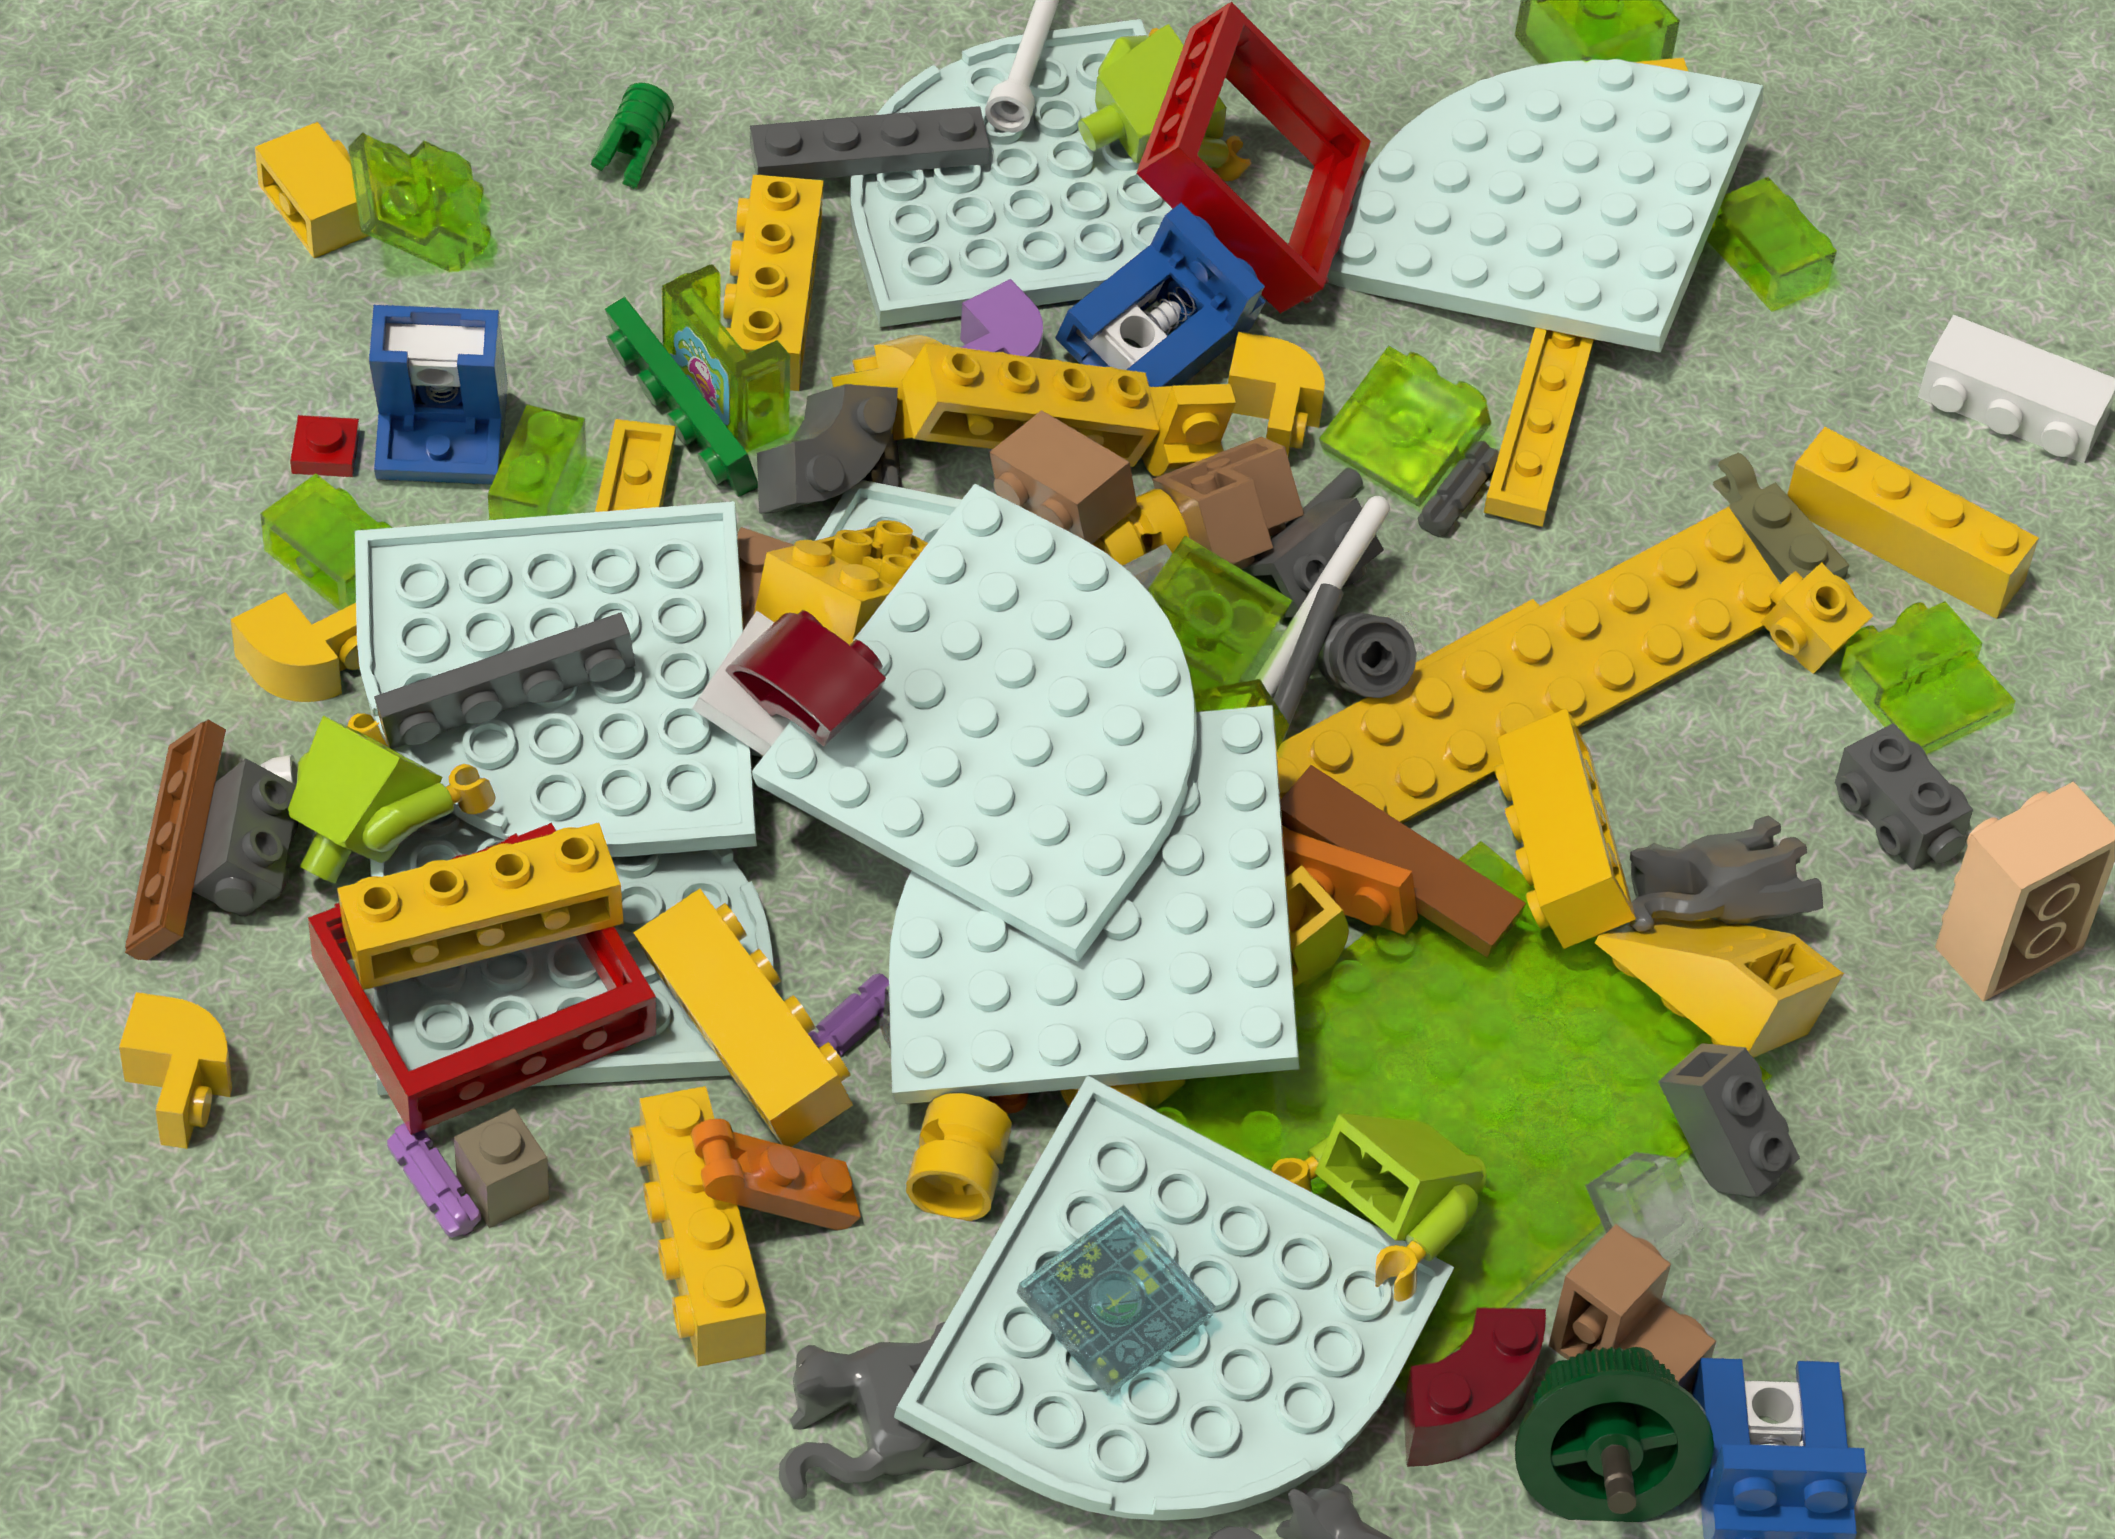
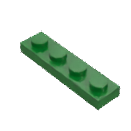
(690, 412)

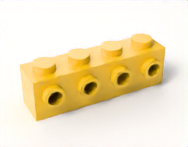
(775, 266)
(988, 395)
(1911, 522)
(1563, 830)
(480, 905)
(744, 1018)
(703, 1236)

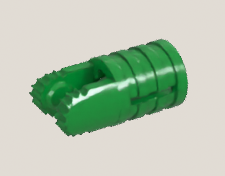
(635, 130)

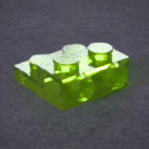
(419, 201)
(1407, 425)
(1216, 613)
(1925, 676)

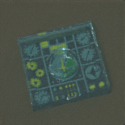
(1115, 1300)

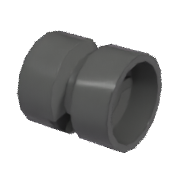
(1367, 655)

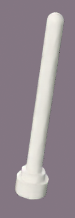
(1012, 100)
(1336, 574)

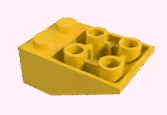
(838, 576)
(1729, 980)

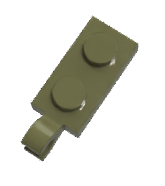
(1775, 523)

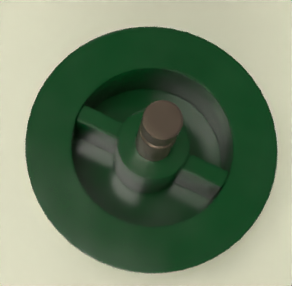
(1612, 1438)

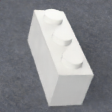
(2018, 389)

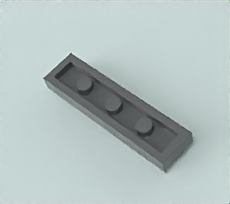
(870, 144)
(505, 681)

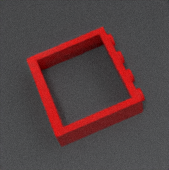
(1235, 49)
(507, 1060)

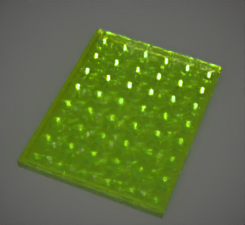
(1513, 1057)

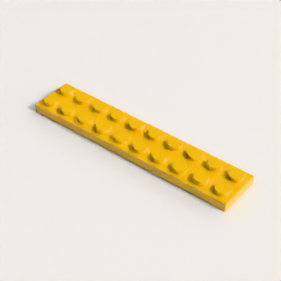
(1573, 653)

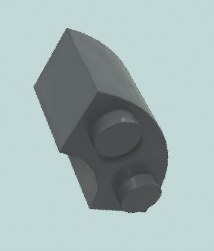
(832, 449)

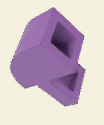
(1002, 322)

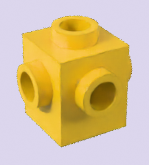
(1814, 616)

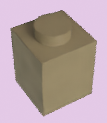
(502, 1167)

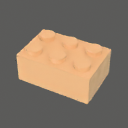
(2027, 890)

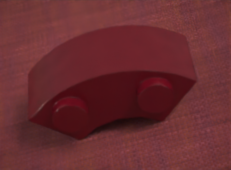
(809, 675)
(1474, 1391)

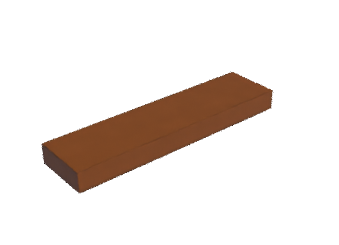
(175, 841)
(1444, 887)

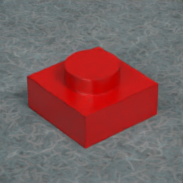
(325, 446)

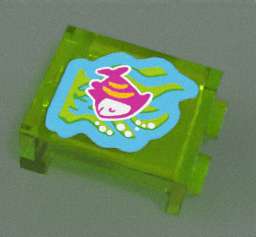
(743, 389)

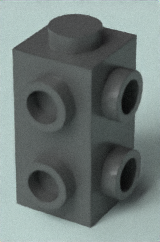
(1307, 547)
(1903, 797)
(246, 839)
(1730, 1120)

